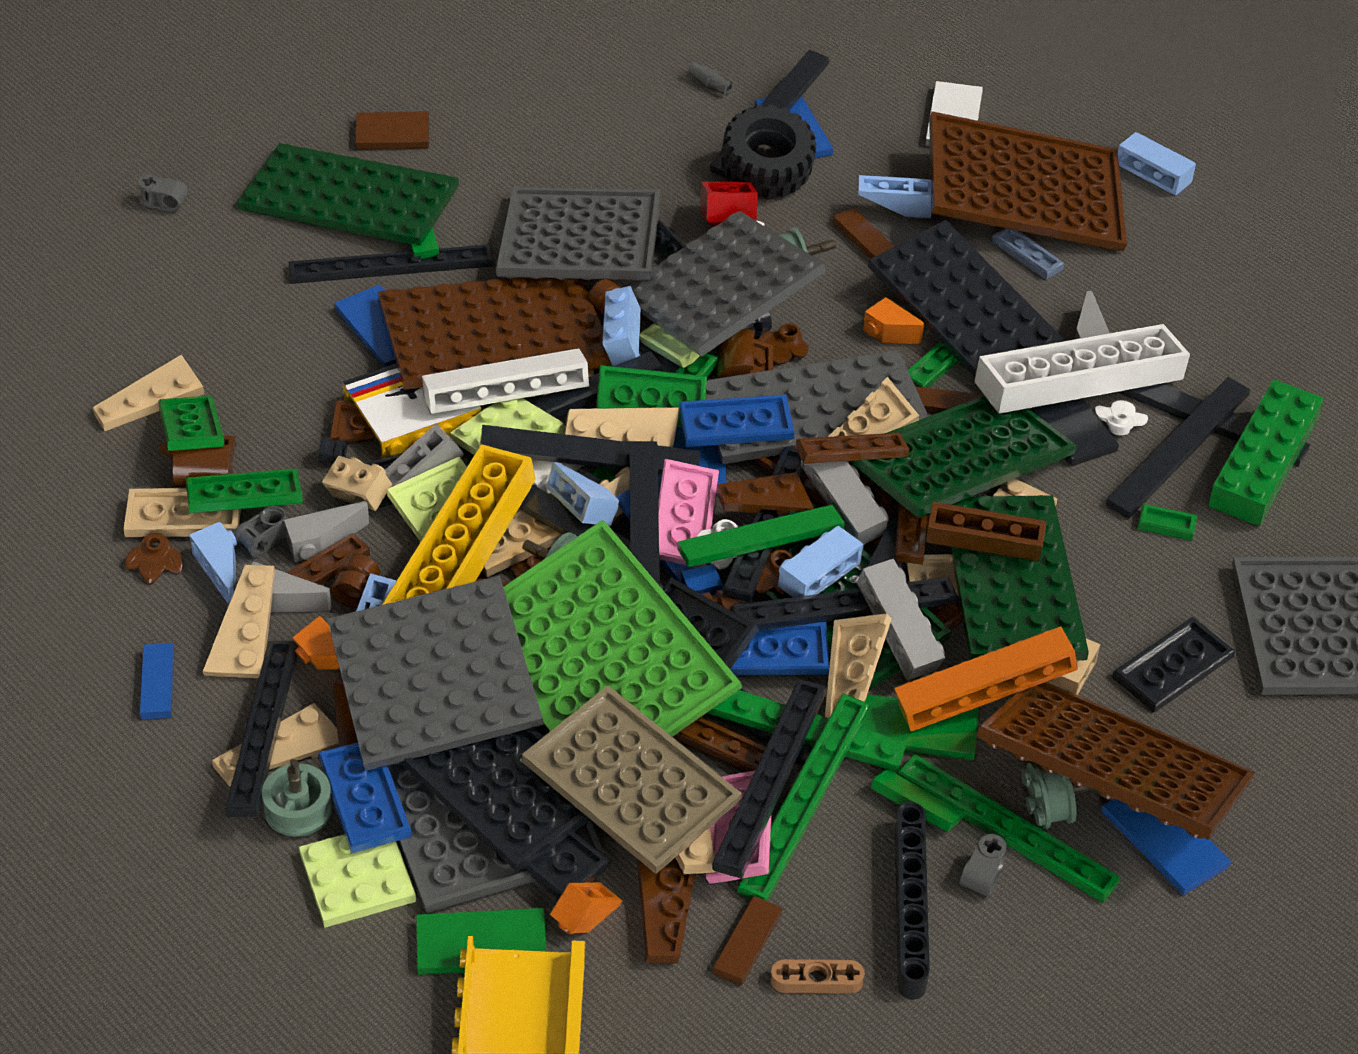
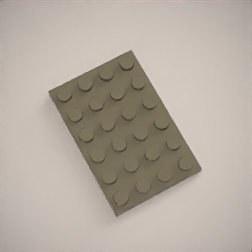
(631, 778)

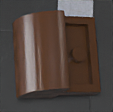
(743, 355)
(203, 461)

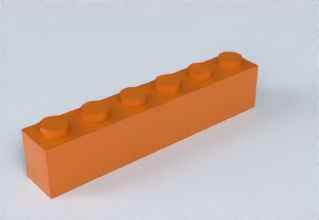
(986, 678)

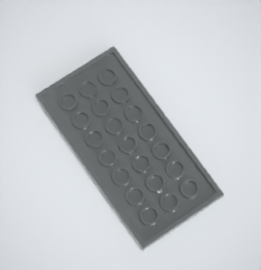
(817, 396)

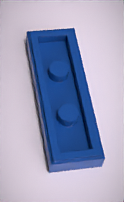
(157, 681)

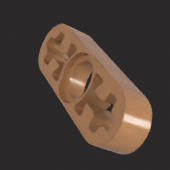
(807, 985)

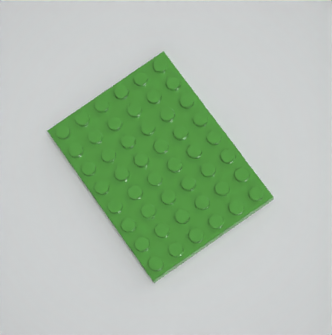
(601, 621)

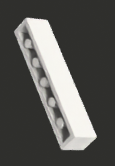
(505, 381)

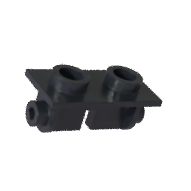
(667, 241)

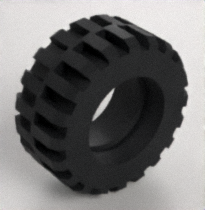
(772, 128)

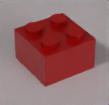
(726, 198)

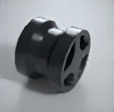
(331, 449)

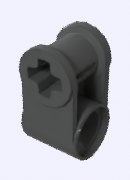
(162, 194)
(264, 531)
(985, 865)

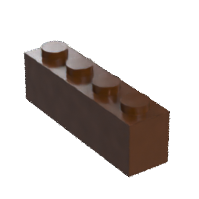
(986, 531)

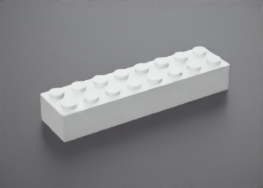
(1081, 368)

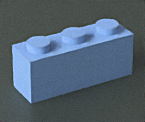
(1156, 163)
(621, 325)
(820, 563)

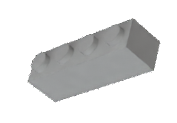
(854, 502)
(909, 631)

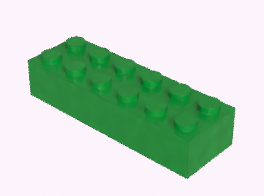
(1266, 452)

